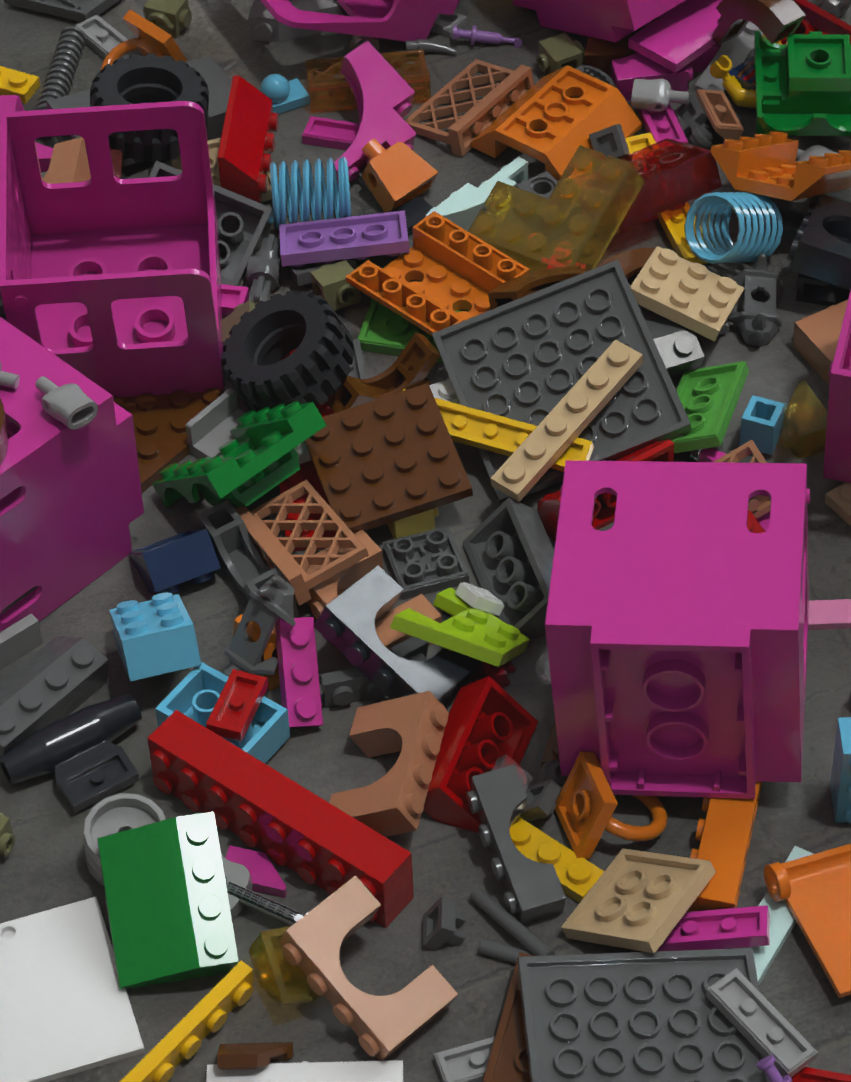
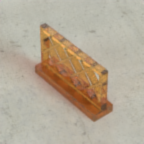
(335, 94)

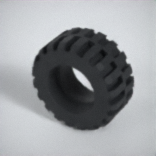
(148, 81)
(274, 330)

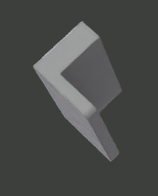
(213, 425)

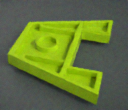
(467, 632)

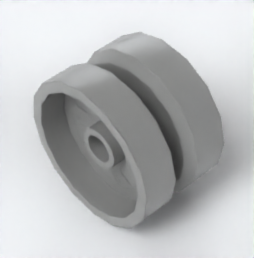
(112, 816)

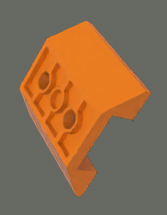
(563, 118)
(770, 168)
(453, 273)

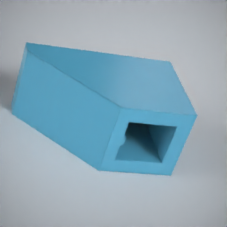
(762, 423)

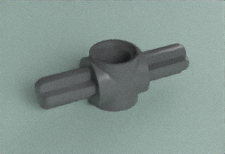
(265, 270)

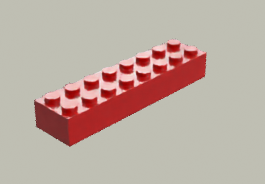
(278, 815)

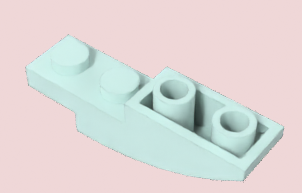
(466, 203)

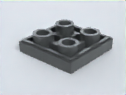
(425, 562)

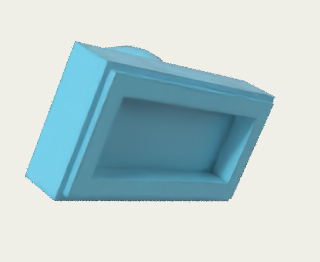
(284, 93)

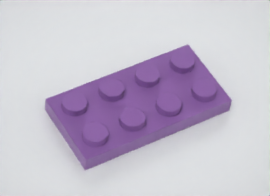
(343, 238)

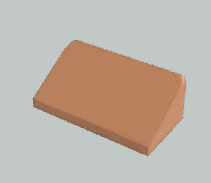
(720, 113)

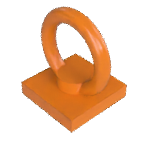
(147, 40)
(588, 805)

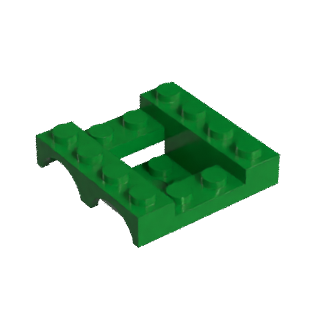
(817, 81)
(248, 464)

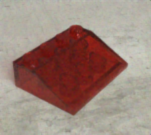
(671, 176)

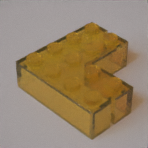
(568, 226)

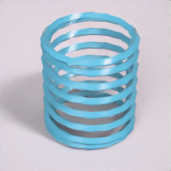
(285, 193)
(726, 203)

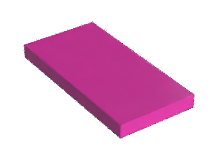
(678, 34)

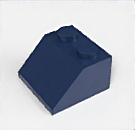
(176, 561)

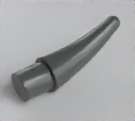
(429, 46)

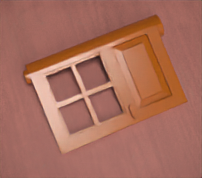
(820, 901)

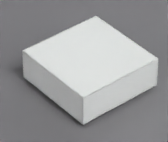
(480, 598)

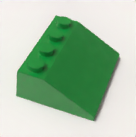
(168, 901)

